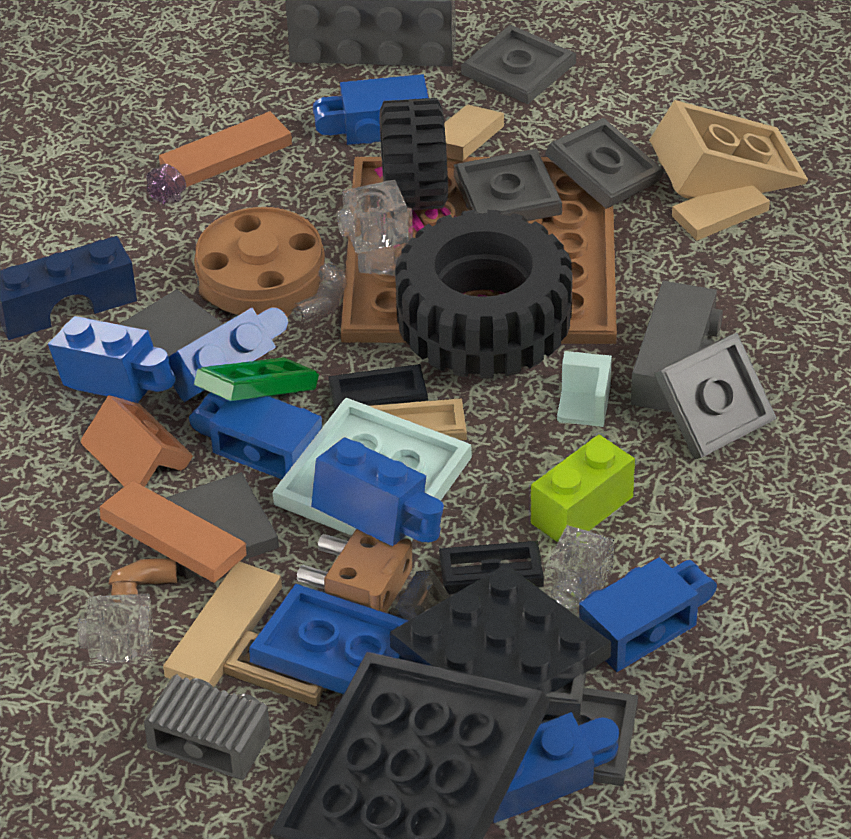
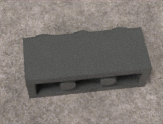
(678, 327)

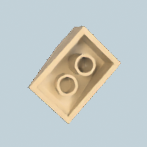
(722, 152)

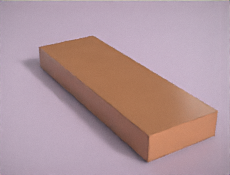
(228, 148)
(173, 531)

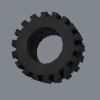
(415, 151)

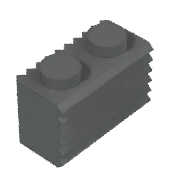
(208, 726)

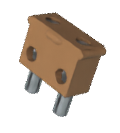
(365, 569)

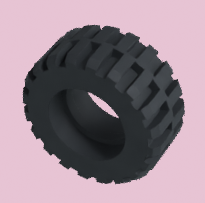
(491, 331)

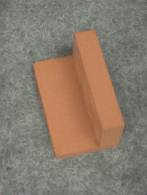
(132, 442)

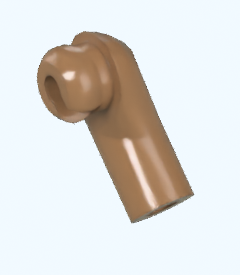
(144, 571)

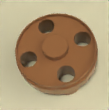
(258, 260)

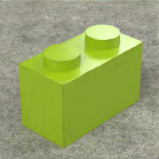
(583, 488)

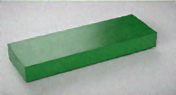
(256, 378)

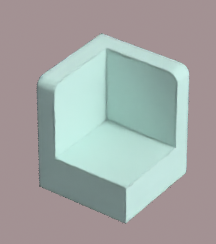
(584, 388)

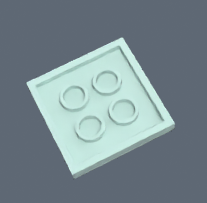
(416, 446)

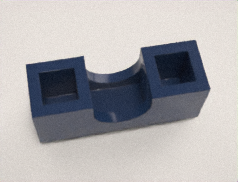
(33, 288)

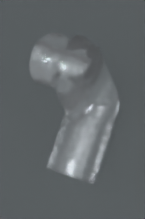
(327, 297)

